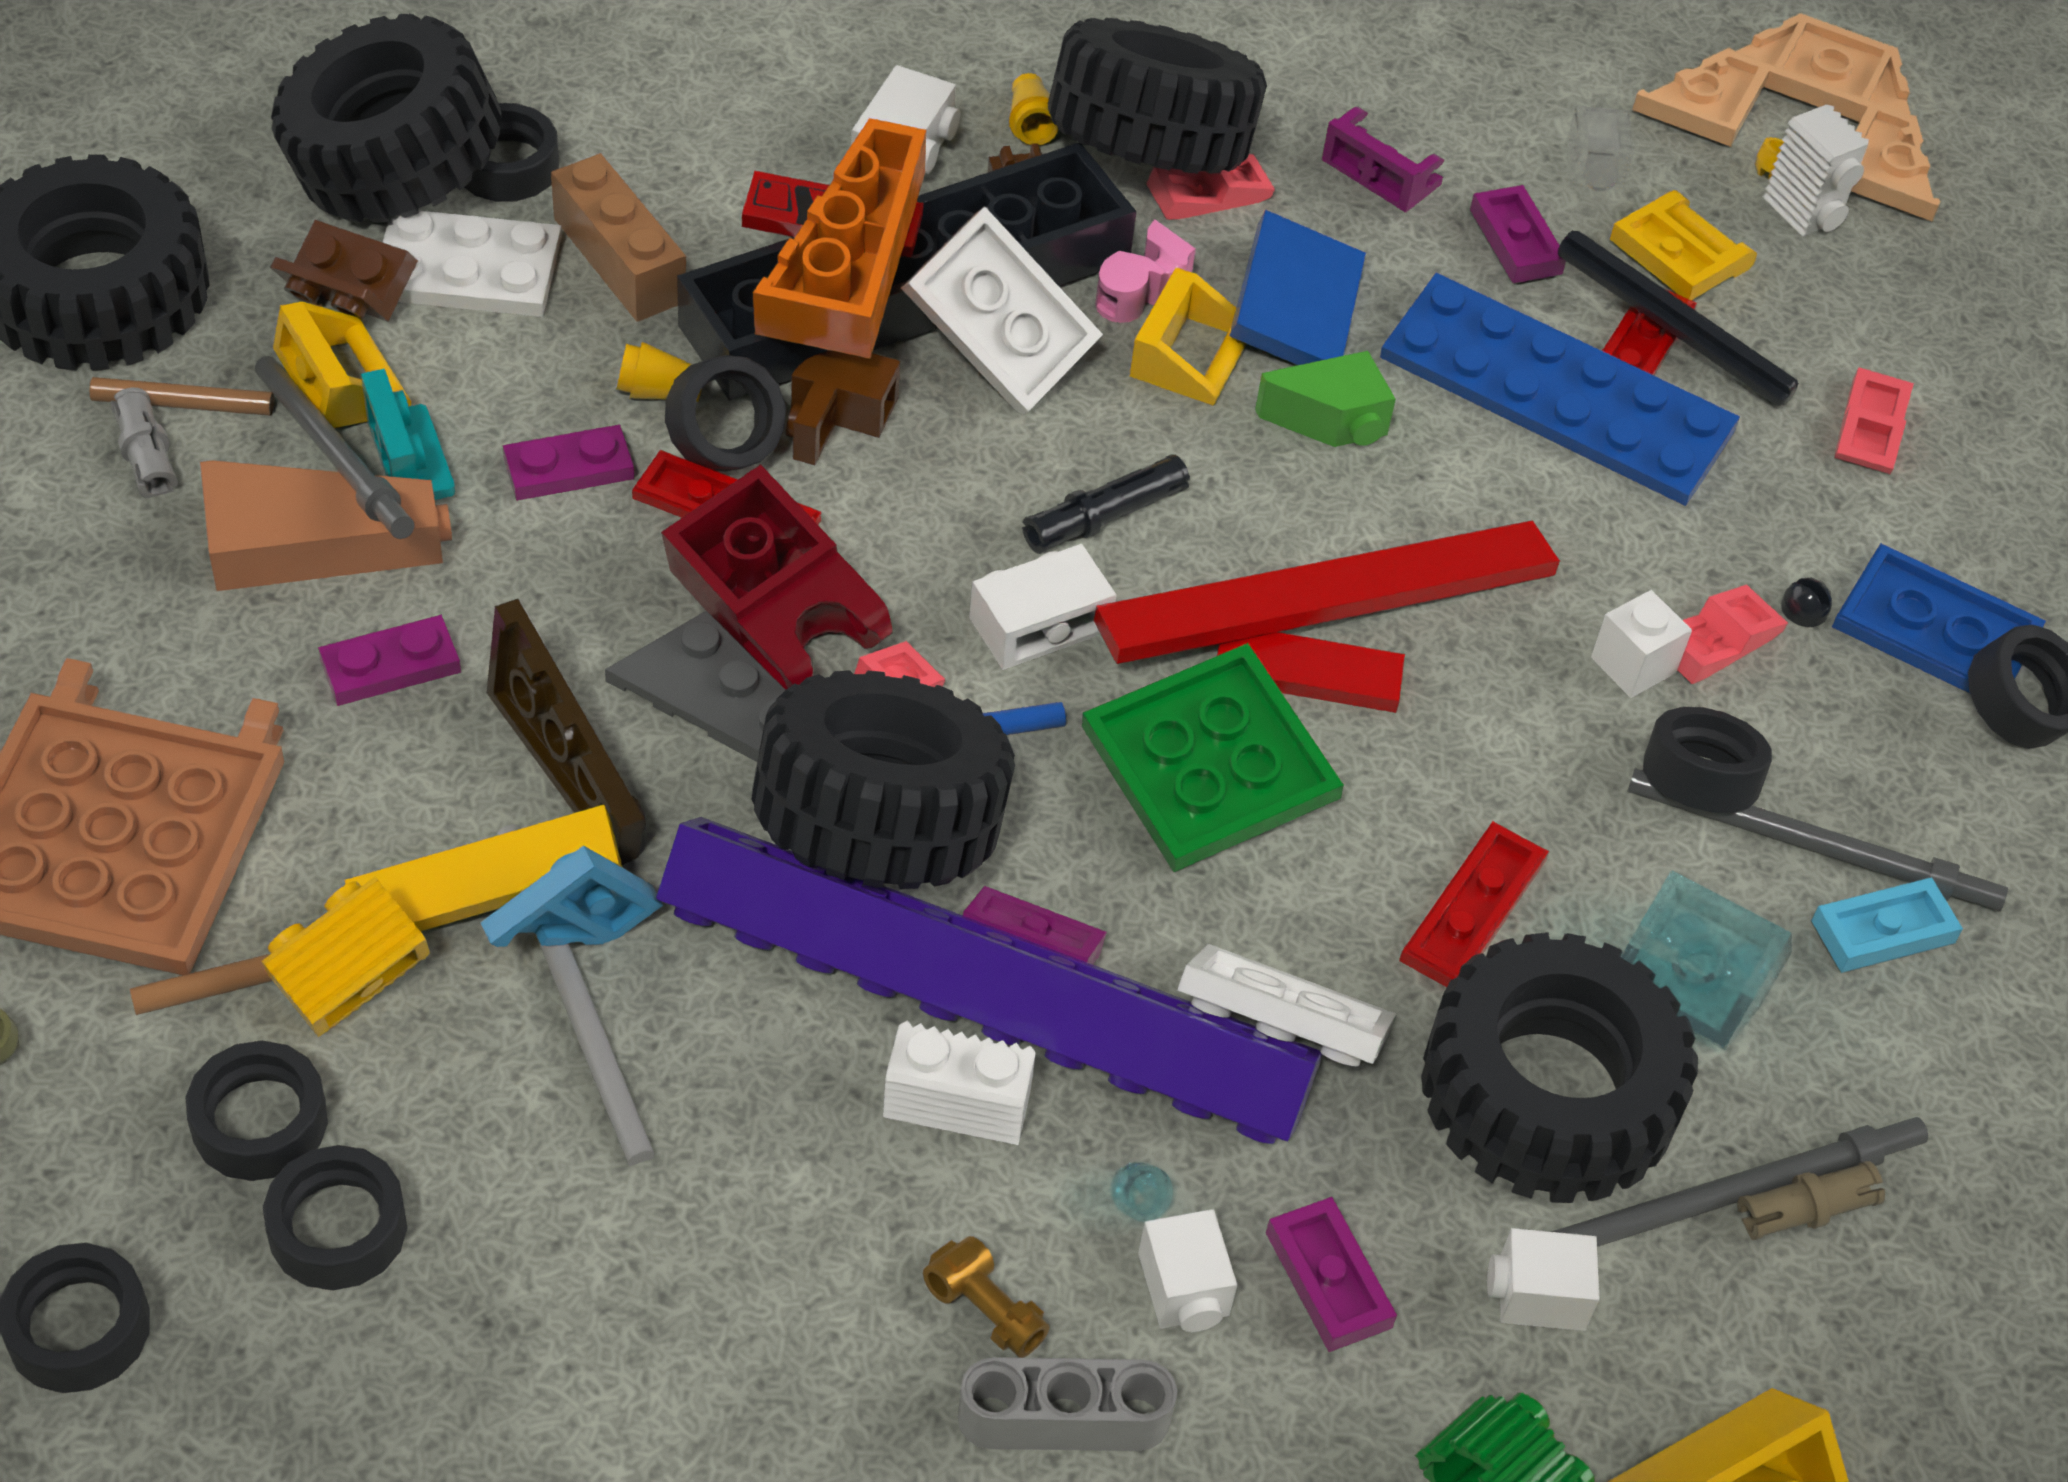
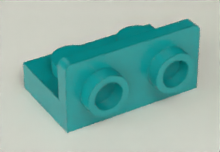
(404, 435)

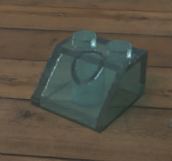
(1709, 956)

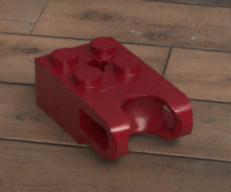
(771, 576)

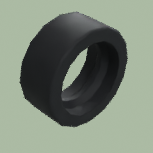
(527, 176)
(765, 398)
(2001, 701)
(1717, 786)
(246, 1064)
(343, 1265)
(97, 1362)

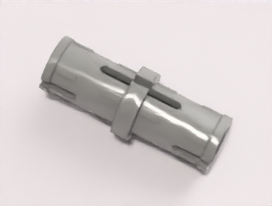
(143, 442)

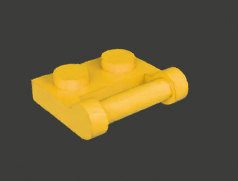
(1681, 246)

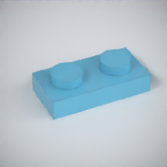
(1886, 924)

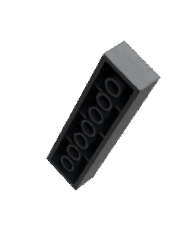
(1051, 204)

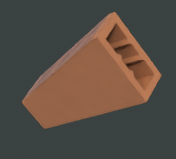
(307, 525)

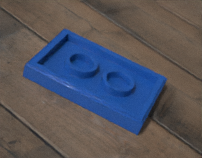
(1297, 292)
(1926, 616)

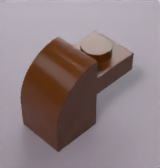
(839, 392)

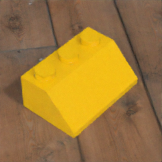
(1759, 1441)

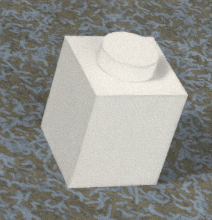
(1641, 643)
(1187, 1270)
(1546, 1279)

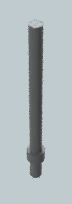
(373, 493)
(1845, 848)
(1850, 1150)

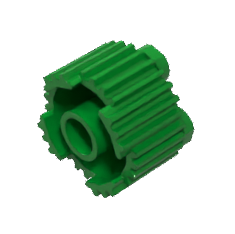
(1501, 1444)

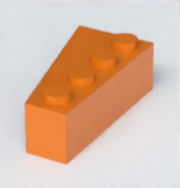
(845, 256)

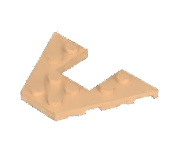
(1820, 68)

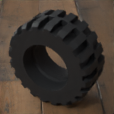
(1156, 95)
(386, 118)
(106, 308)
(882, 779)
(1547, 1137)

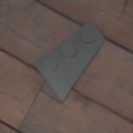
(703, 679)

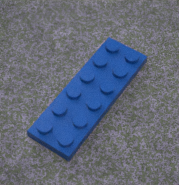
(1560, 388)

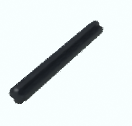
(1678, 318)

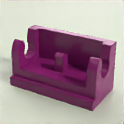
(1377, 164)

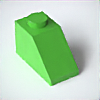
(1329, 400)

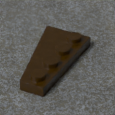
(554, 728)

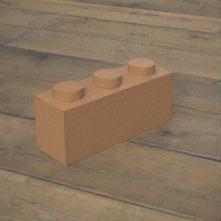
(618, 236)

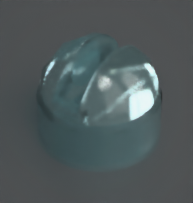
(1152, 1185)

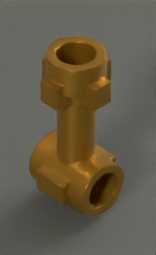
(964, 1270)

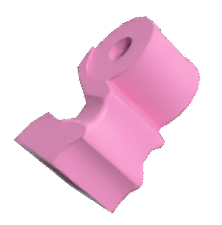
(1132, 280)

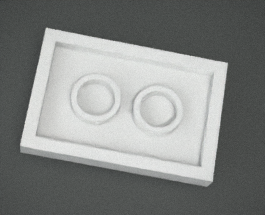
(477, 261)
(1002, 311)
(1286, 1005)

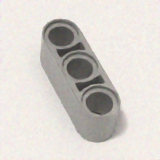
(1094, 1384)

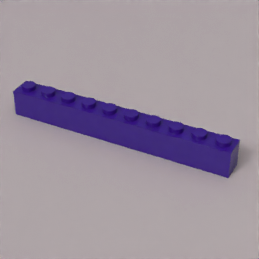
(992, 979)

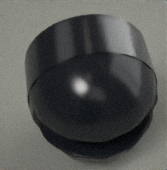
(1807, 602)

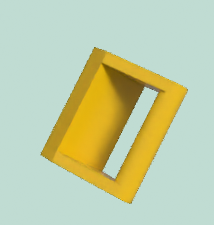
(304, 349)
(1156, 363)

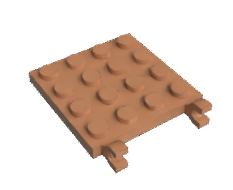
(125, 824)

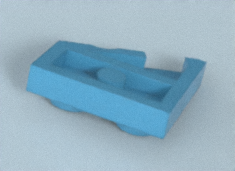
(575, 901)

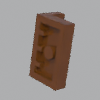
(348, 271)

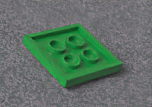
(1211, 757)

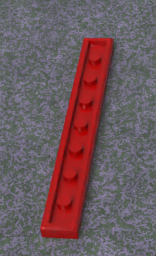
(1324, 591)

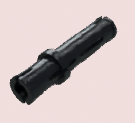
(1087, 511)

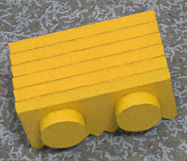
(344, 954)

